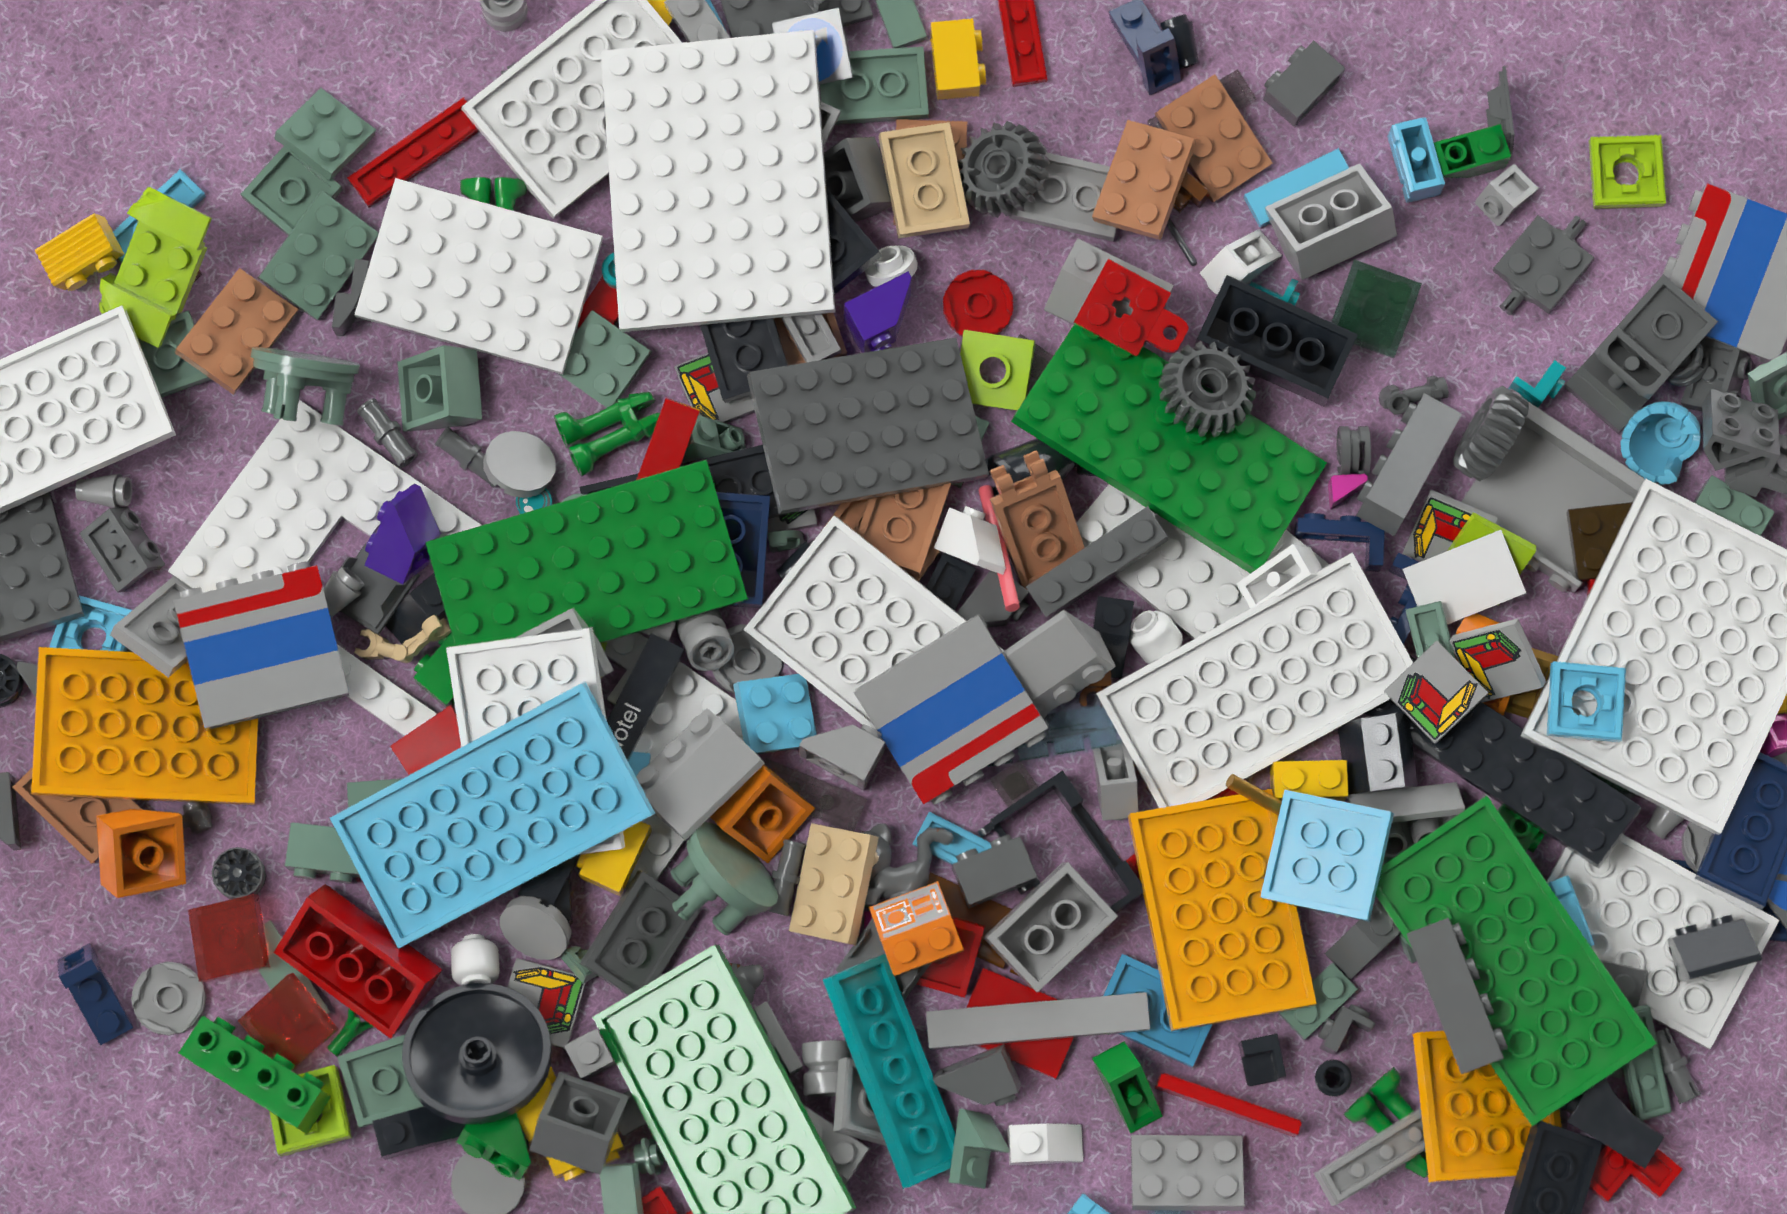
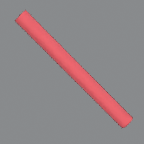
(1006, 580)

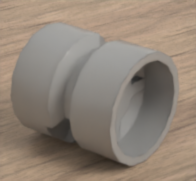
(504, 14)
(706, 640)
(823, 1066)

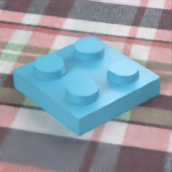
(774, 712)

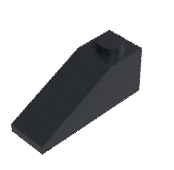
(413, 1132)

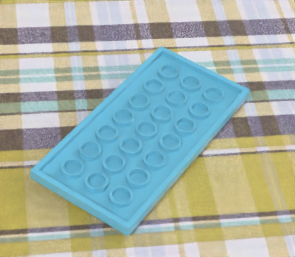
(492, 815)

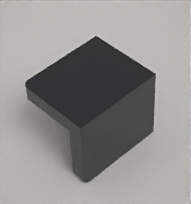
(1262, 1060)

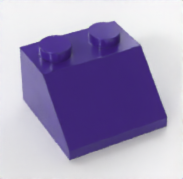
(878, 314)

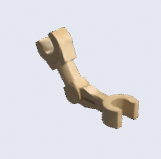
(380, 647)

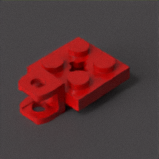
(1143, 324)

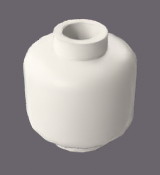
(1154, 635)
(475, 960)

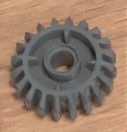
(1024, 169)
(1192, 404)
(1491, 433)

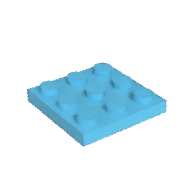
(1327, 855)

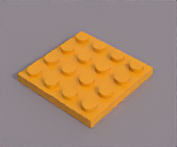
(1467, 1118)

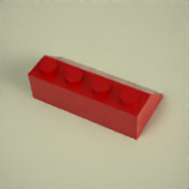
(357, 960)

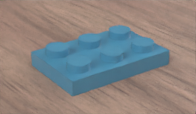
(1180, 1045)

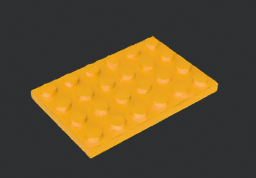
(132, 733)
(1213, 936)

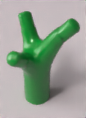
(351, 1029)

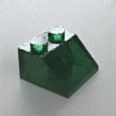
(1376, 307)

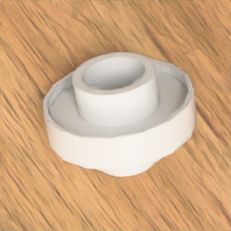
(893, 263)

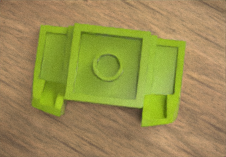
(157, 265)

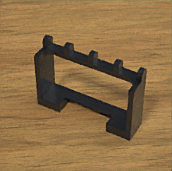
(1073, 803)

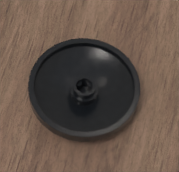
(477, 1053)

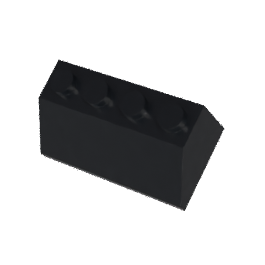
(1277, 340)

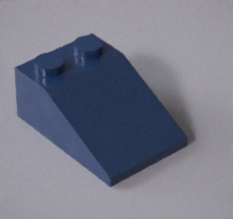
(748, 527)

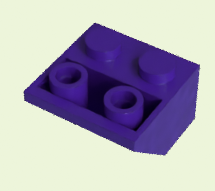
(399, 544)

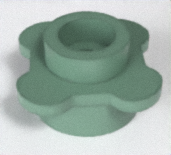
(648, 1157)

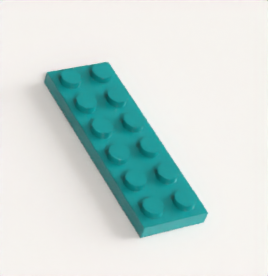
(893, 1069)

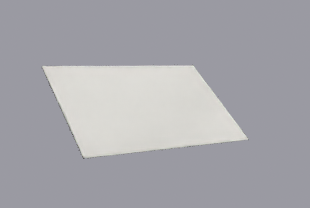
(1467, 577)

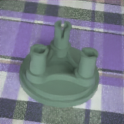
(291, 371)
(723, 870)

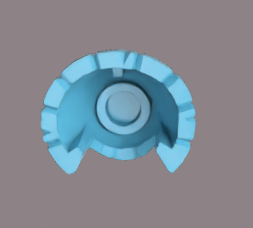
(1660, 440)

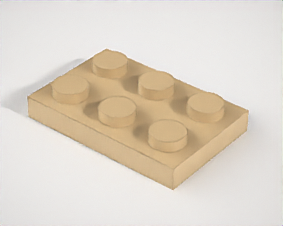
(924, 180)
(833, 884)

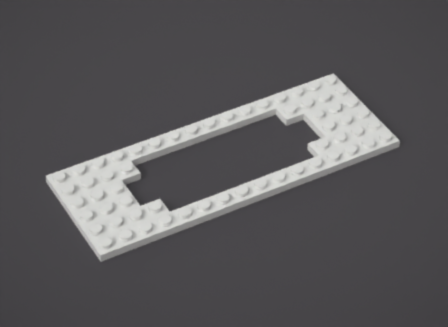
(293, 500)

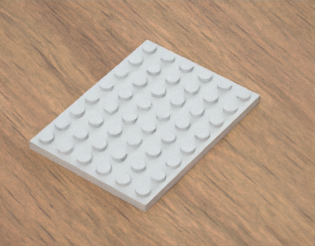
(717, 181)
(1704, 648)

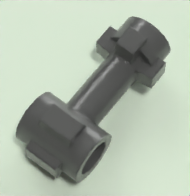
(1398, 401)

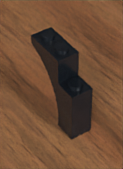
(1610, 1122)

